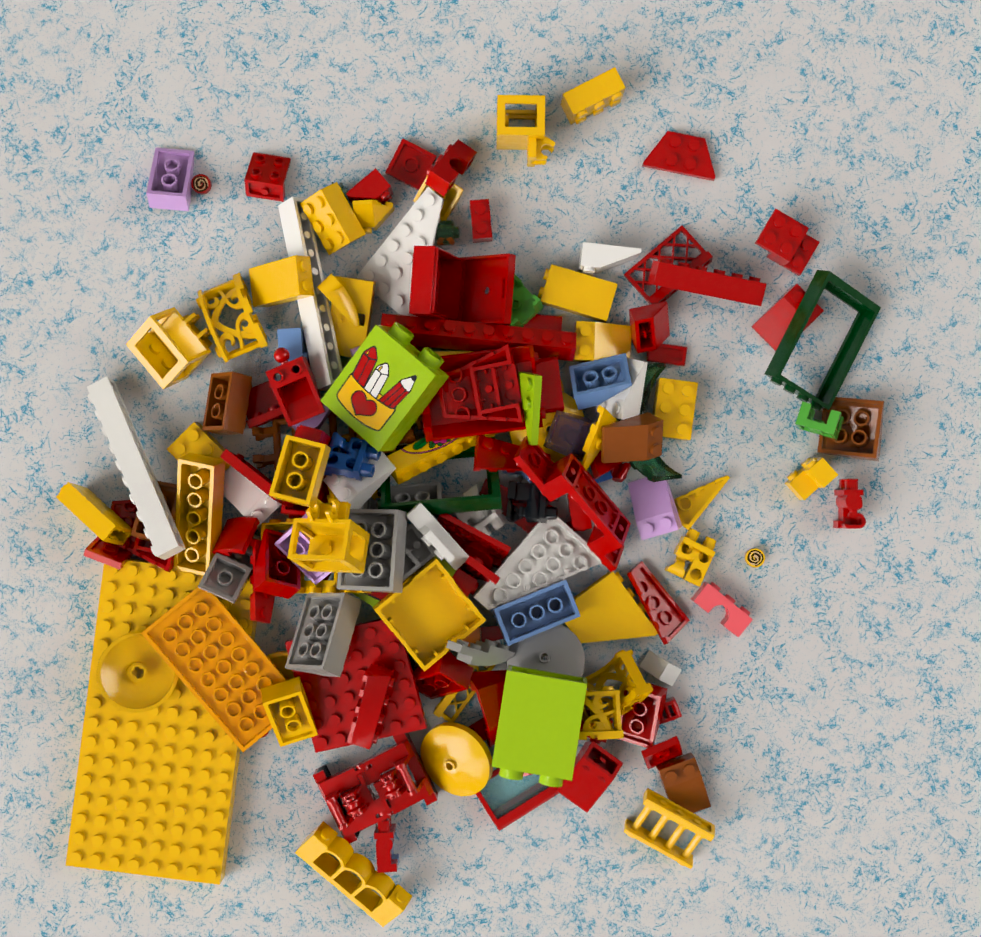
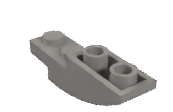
(481, 653)

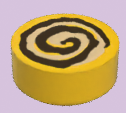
(754, 557)

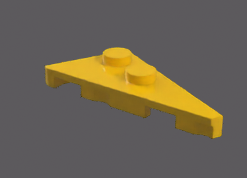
(594, 439)
(696, 501)

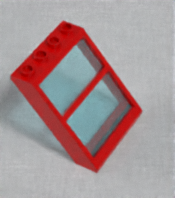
(506, 798)

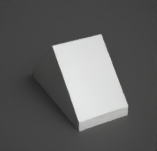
(660, 668)

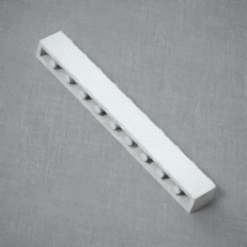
(313, 310)
(135, 468)

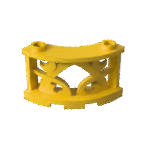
(231, 290)
(636, 684)
(604, 727)

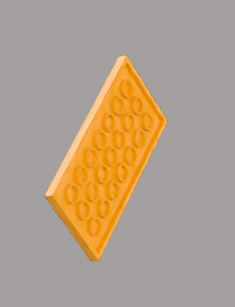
(217, 663)

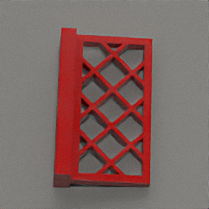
(664, 293)
(465, 533)

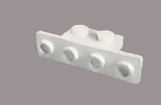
(437, 536)

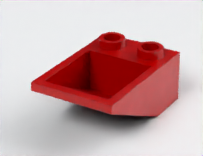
(295, 392)

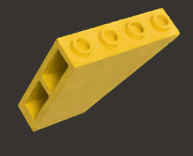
(609, 612)

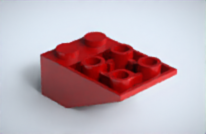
(591, 776)

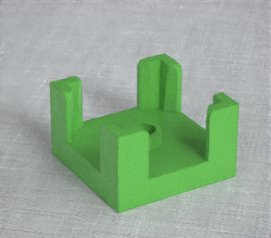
(524, 304)
(806, 423)

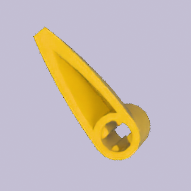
(340, 298)

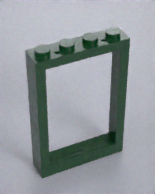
(848, 351)
(447, 505)

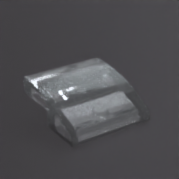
(246, 364)

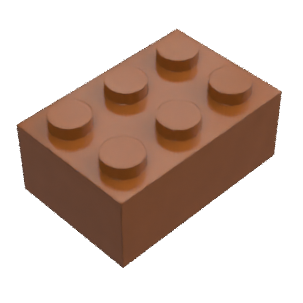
(227, 403)

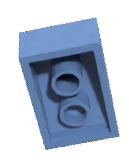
(599, 380)

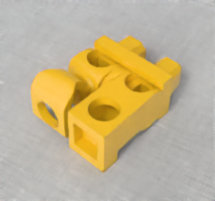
(697, 554)

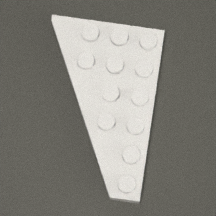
(394, 259)
(541, 558)

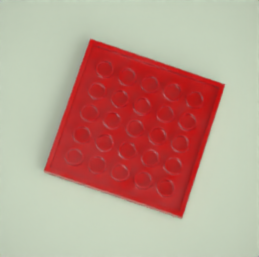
(335, 698)

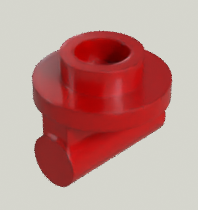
(620, 472)

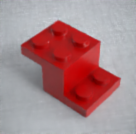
(787, 242)

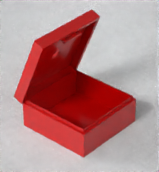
(456, 286)
(259, 479)

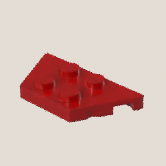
(681, 155)

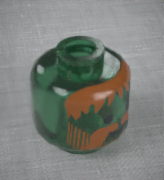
(446, 233)

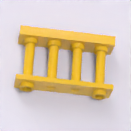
(676, 813)

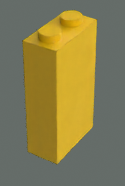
(281, 281)
(577, 293)
(94, 513)

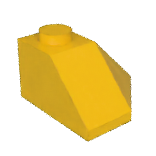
(371, 213)

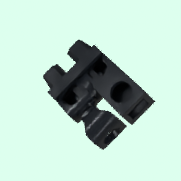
(537, 504)

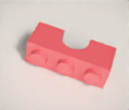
(735, 619)

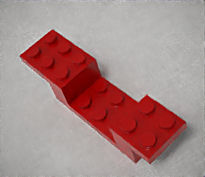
(571, 477)

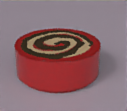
(201, 184)

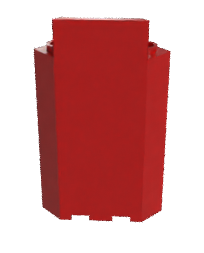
(527, 361)

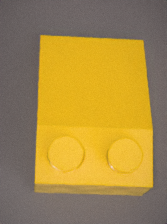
(601, 340)
(289, 711)

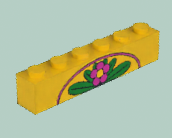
(424, 455)

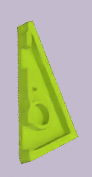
(530, 391)

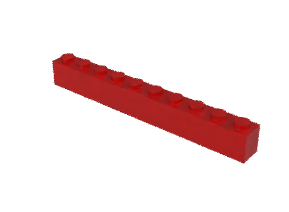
(483, 336)

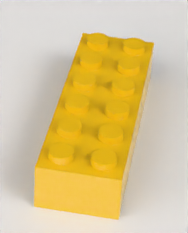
(198, 510)

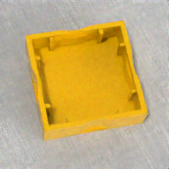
(429, 613)

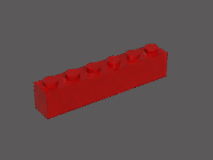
(707, 283)

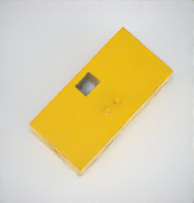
(346, 334)

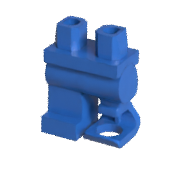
(355, 461)

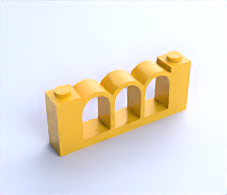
(316, 851)

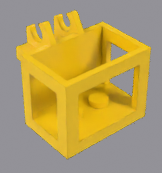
(523, 138)
(171, 347)
(335, 540)

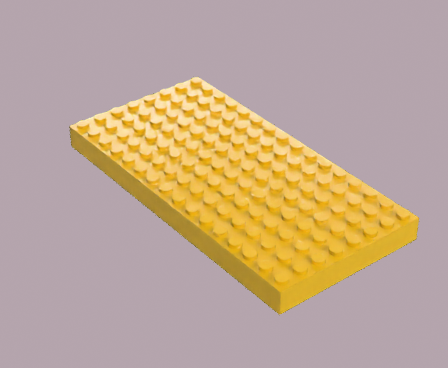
(158, 781)

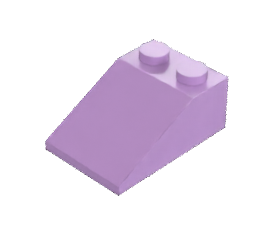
(171, 179)
(653, 508)
(302, 548)

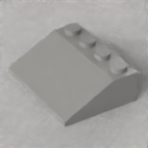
(385, 552)
(323, 634)

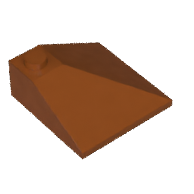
(860, 430)

